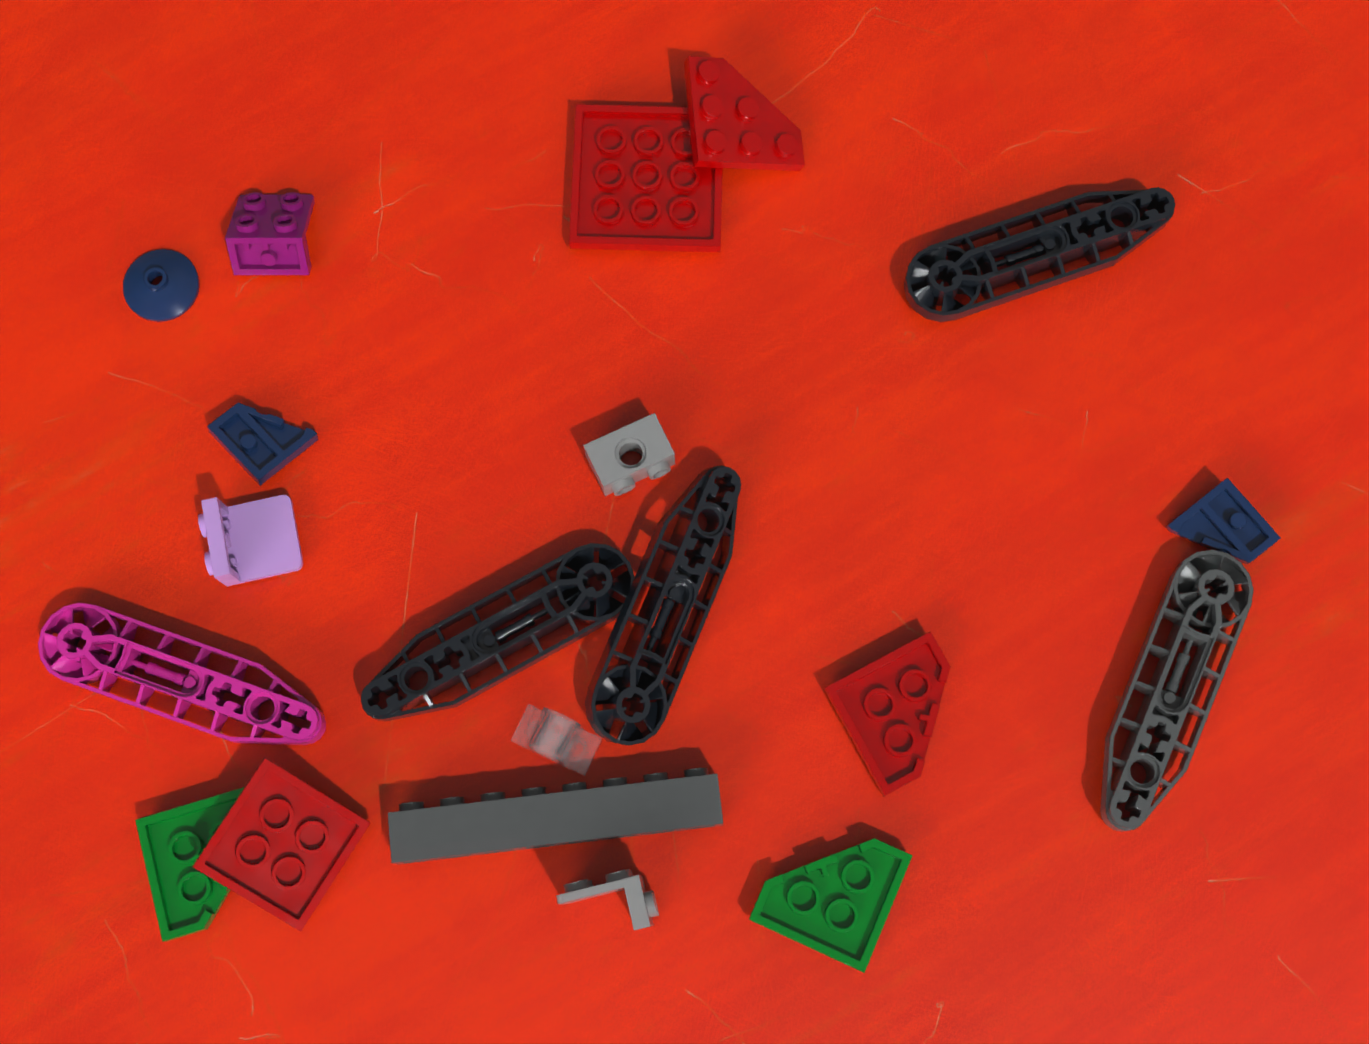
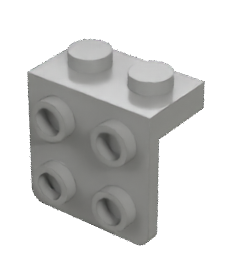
(641, 903)

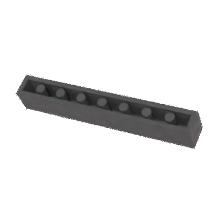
(554, 818)

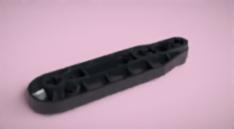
(1056, 240)
(677, 583)
(480, 647)

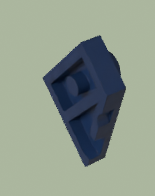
(260, 441)
(1226, 524)

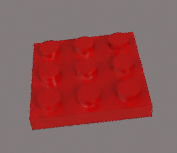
(281, 844)

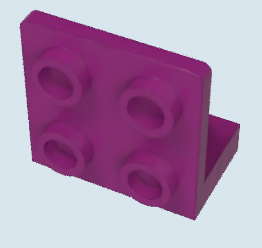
(270, 234)

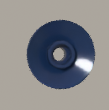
(169, 297)

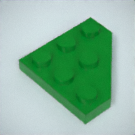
(170, 845)
(836, 901)

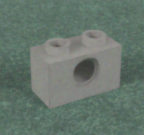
(640, 436)

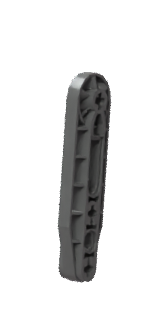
(1161, 707)

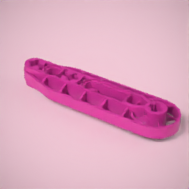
(200, 687)

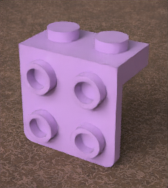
(250, 539)

